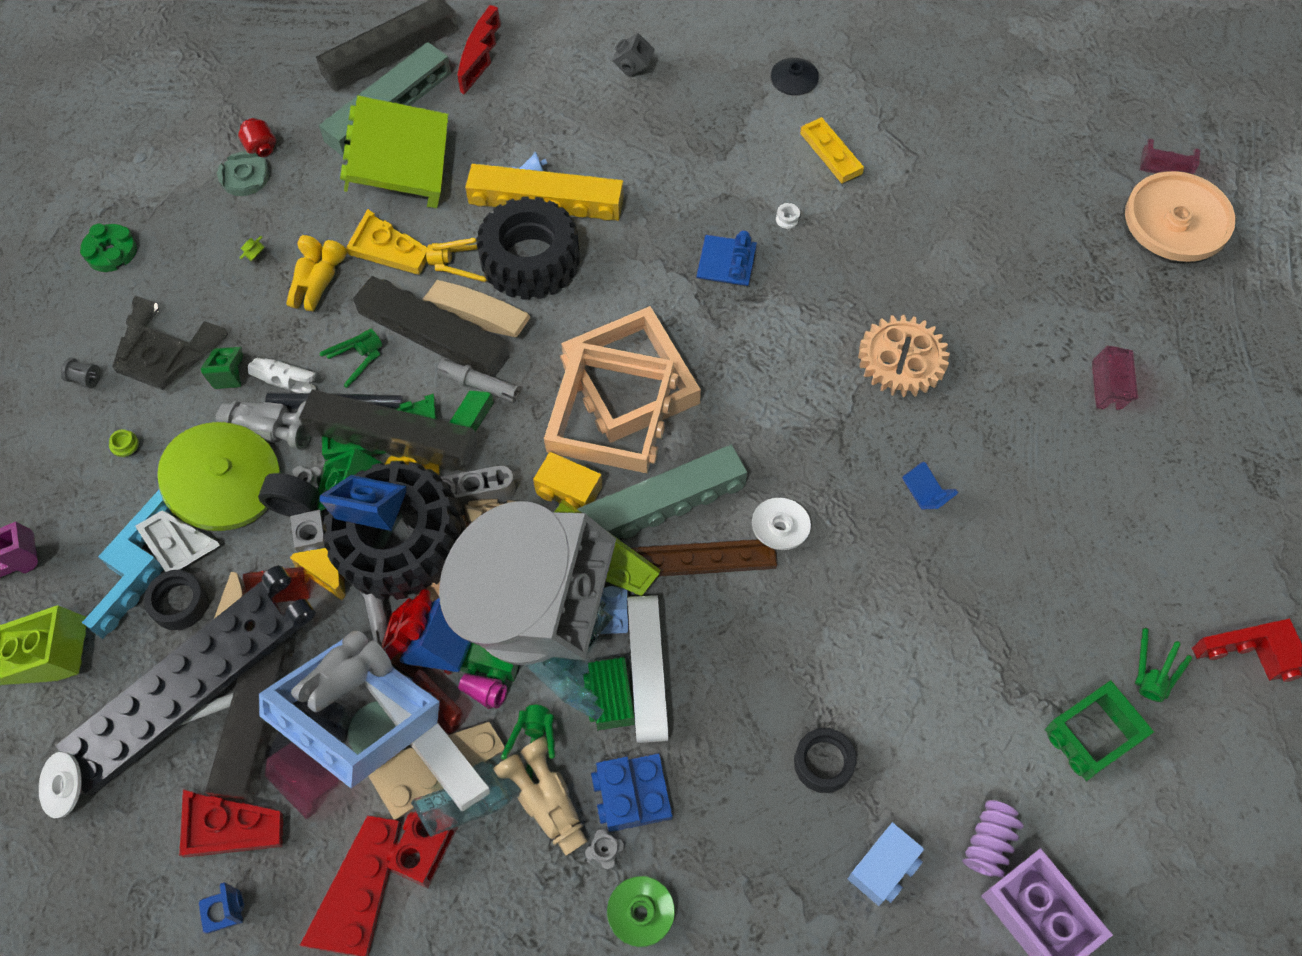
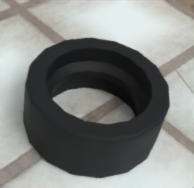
(288, 494)
(163, 584)
(842, 743)

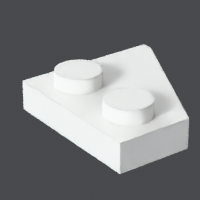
(174, 541)

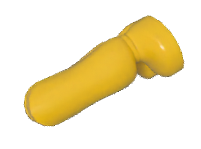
(311, 274)

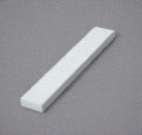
(440, 757)

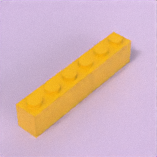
(575, 193)

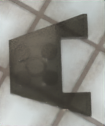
(155, 355)

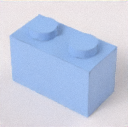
(886, 864)

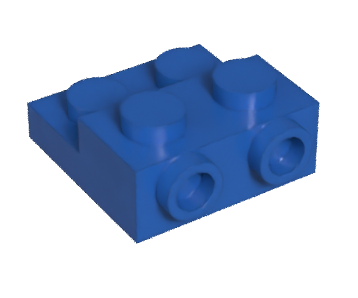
(631, 792)

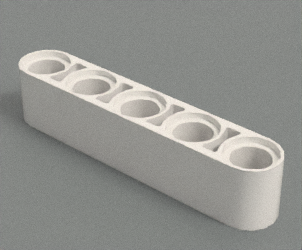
(647, 669)

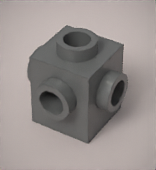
(633, 54)

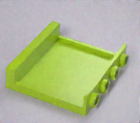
(395, 148)

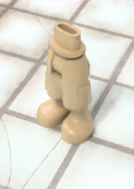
(546, 800)

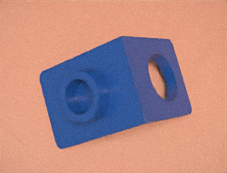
(926, 488)
(232, 906)

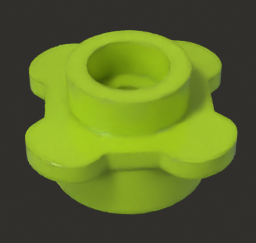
(252, 248)

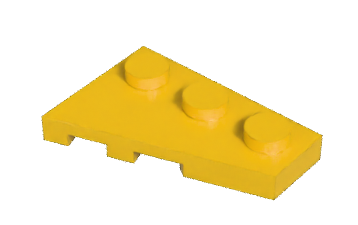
(382, 244)

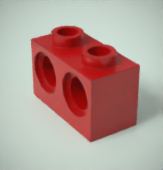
(430, 849)

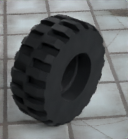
(418, 559)

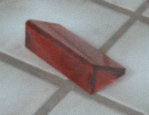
(298, 589)
(449, 714)

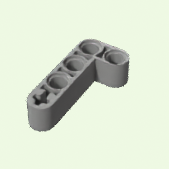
(462, 482)

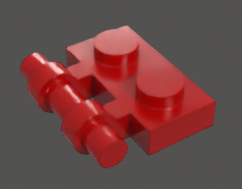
(406, 624)

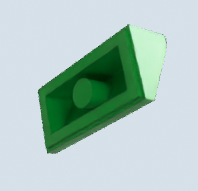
(473, 409)

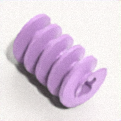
(992, 839)

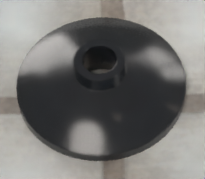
(794, 76)

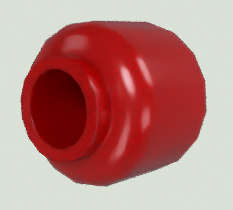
(257, 137)

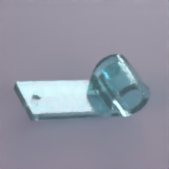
(441, 813)

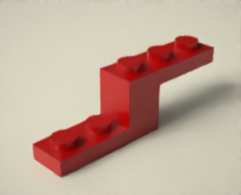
(1274, 643)

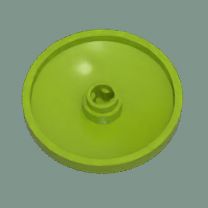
(215, 475)

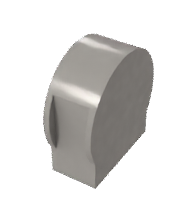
(527, 582)

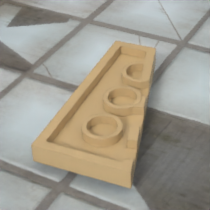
(408, 777)

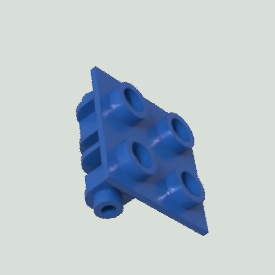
(727, 259)

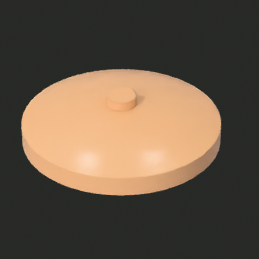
(1180, 216)

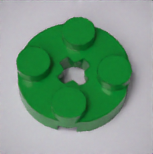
(102, 236)

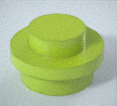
(123, 443)

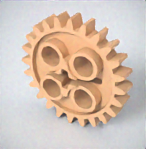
(878, 348)

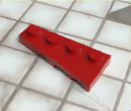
(353, 902)

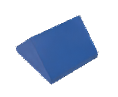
(364, 501)
(437, 645)

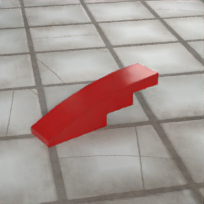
(476, 52)

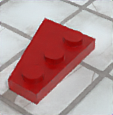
(225, 826)

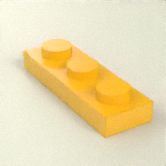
(831, 150)

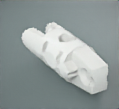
(282, 375)

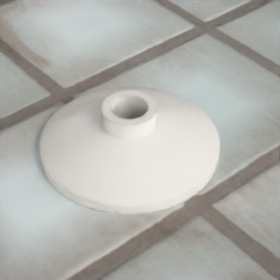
(784, 514)
(59, 785)

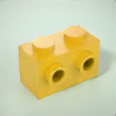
(567, 480)

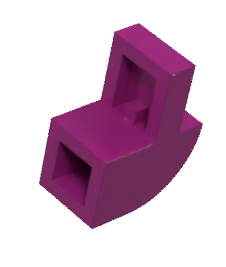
(17, 549)

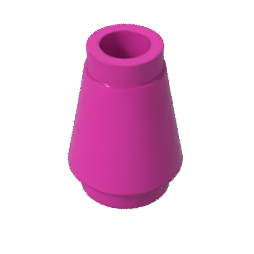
(485, 690)

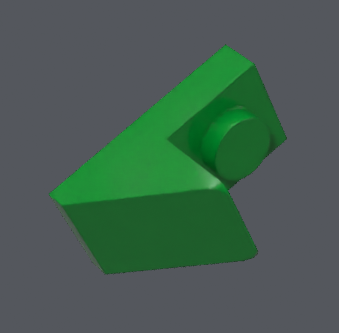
(222, 369)

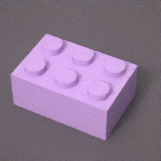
(1045, 910)

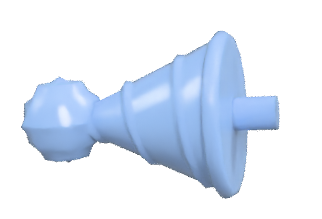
(533, 163)

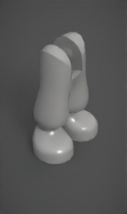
(342, 671)

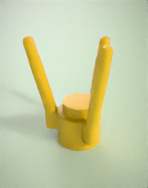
(441, 253)

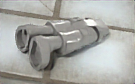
(267, 421)

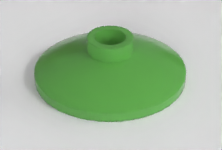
(637, 893)

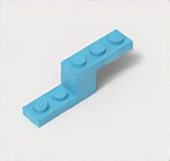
(133, 565)

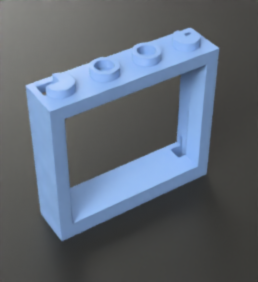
(351, 768)

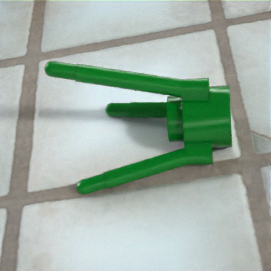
(365, 343)
(1155, 683)
(535, 721)

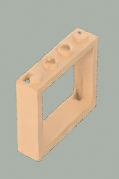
(619, 361)
(640, 418)

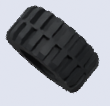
(528, 221)

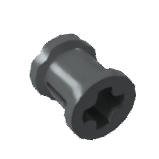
(80, 372)

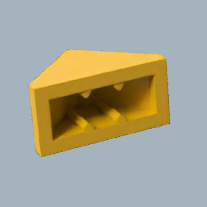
(321, 570)

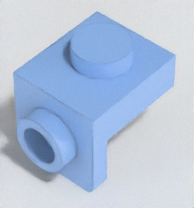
(617, 607)

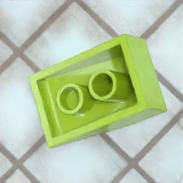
(41, 646)

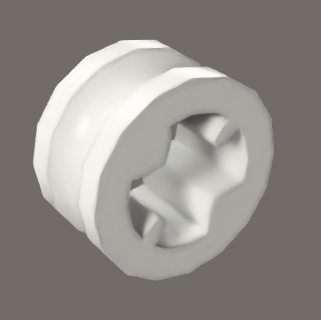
(785, 222)

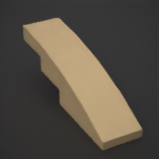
(478, 308)

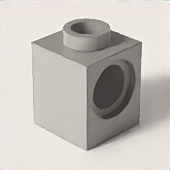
(306, 525)

